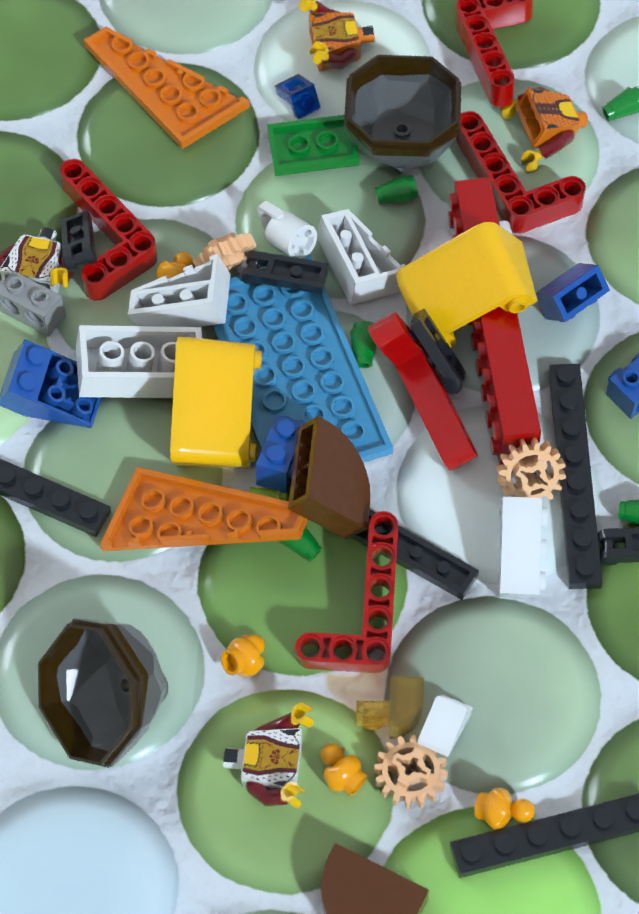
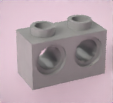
(31, 303)

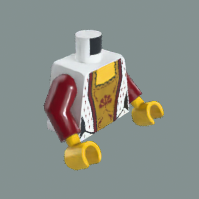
(37, 259)
(272, 759)

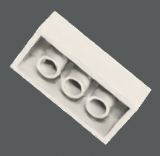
(128, 360)

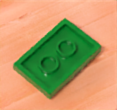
(311, 145)

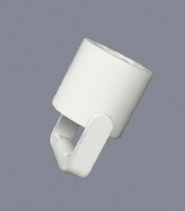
(286, 231)

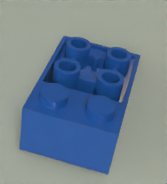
(46, 387)

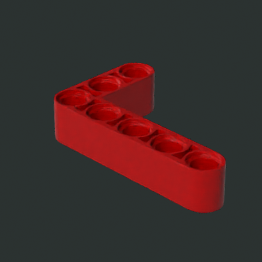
(475, 27)
(520, 208)
(117, 224)
(426, 390)
(373, 607)

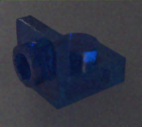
(300, 94)

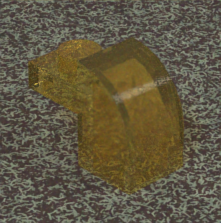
(399, 713)

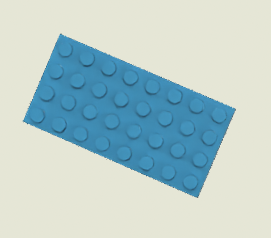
(304, 364)

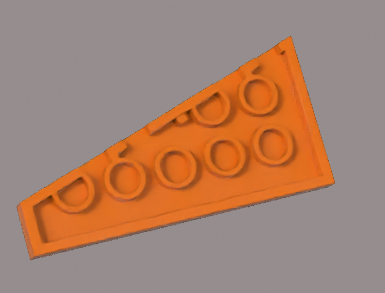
(166, 90)
(183, 512)

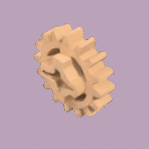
(230, 248)
(528, 459)
(421, 779)

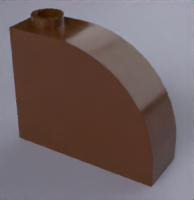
(329, 480)
(363, 887)

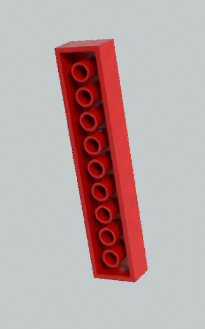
(497, 338)

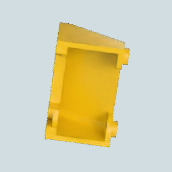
(468, 278)
(213, 403)

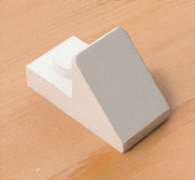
(444, 724)

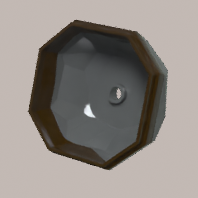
(403, 109)
(100, 689)

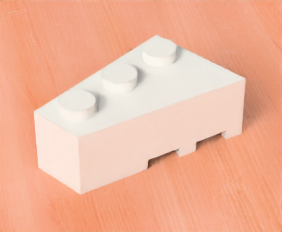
(356, 259)
(186, 300)
(521, 547)

